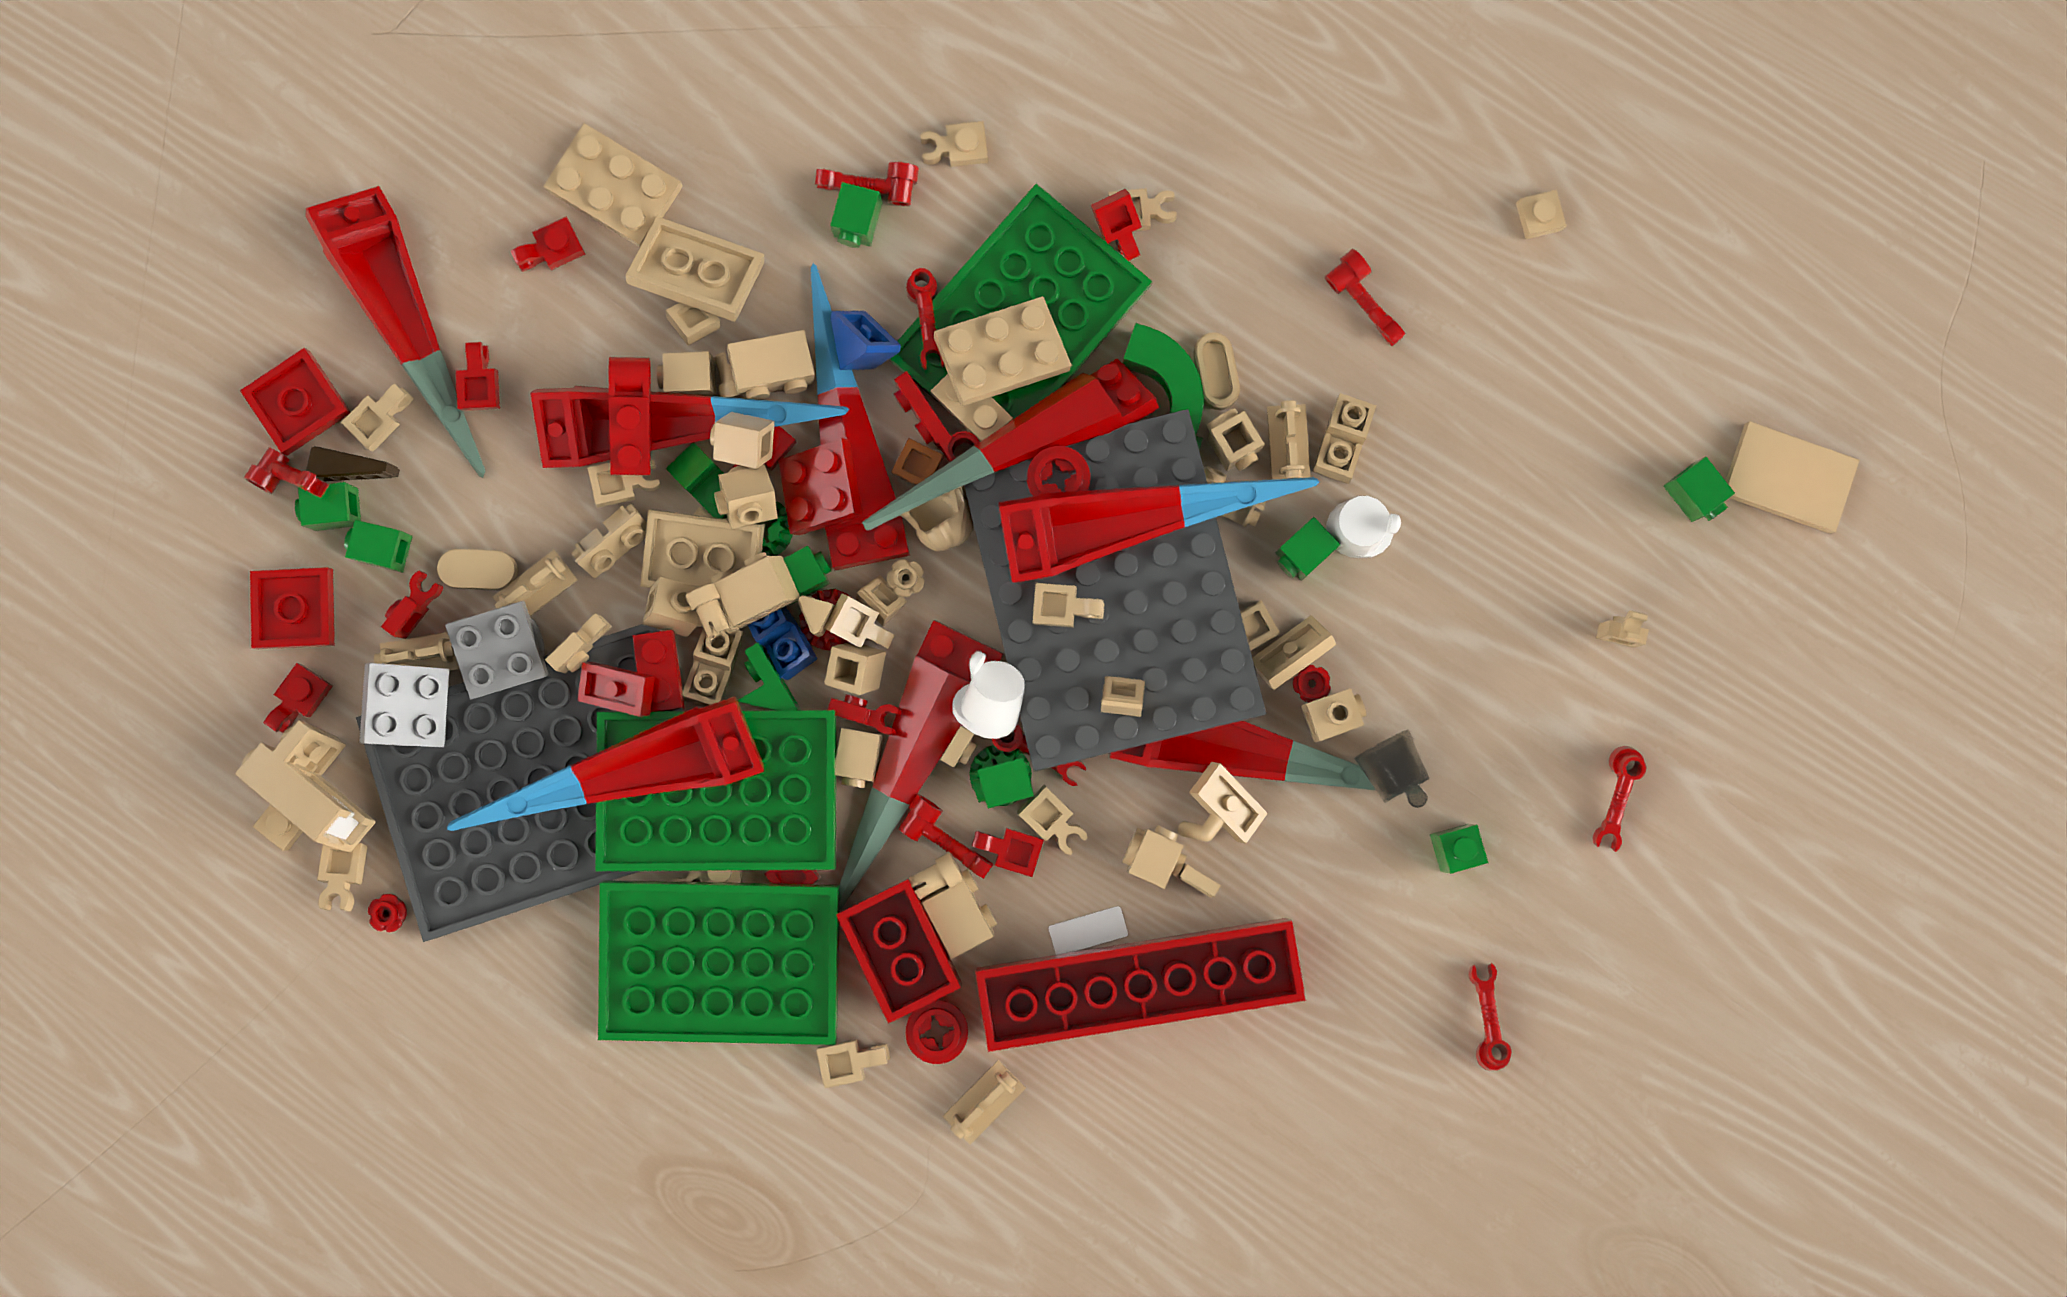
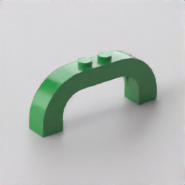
(1171, 367)

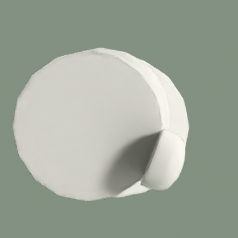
(1362, 527)
(991, 700)

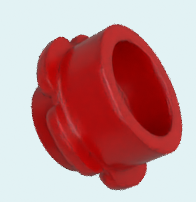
(1322, 686)
(397, 913)

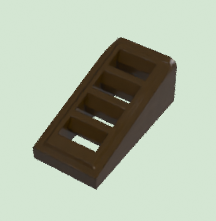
(341, 466)

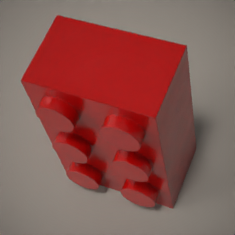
(899, 950)

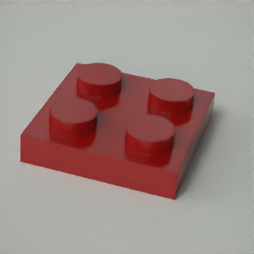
(295, 401)
(820, 487)
(292, 608)

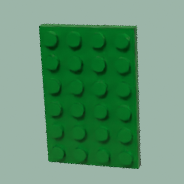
(1027, 257)
(752, 824)
(718, 962)

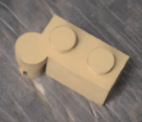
(765, 366)
(743, 596)
(952, 905)

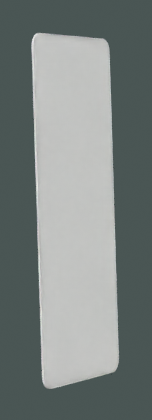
(1088, 930)

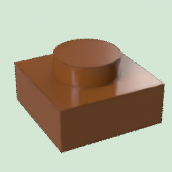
(916, 462)

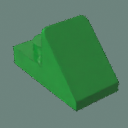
(698, 477)
(775, 692)

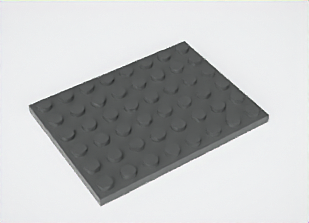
(1164, 618)
(487, 753)

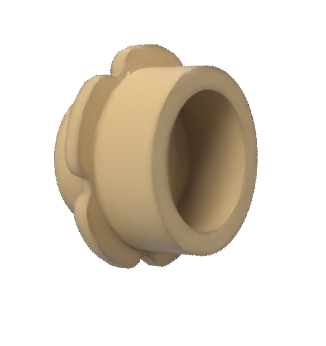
(913, 585)

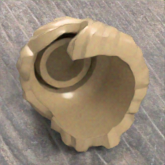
(943, 520)

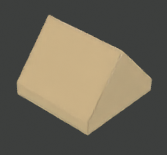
(881, 599)
(815, 613)
(1122, 696)

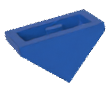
(861, 341)

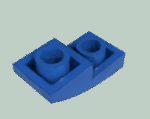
(783, 642)

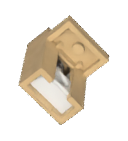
(294, 786)

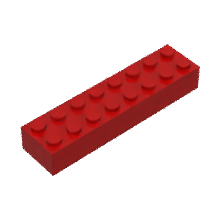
(1140, 984)

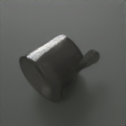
(1396, 769)

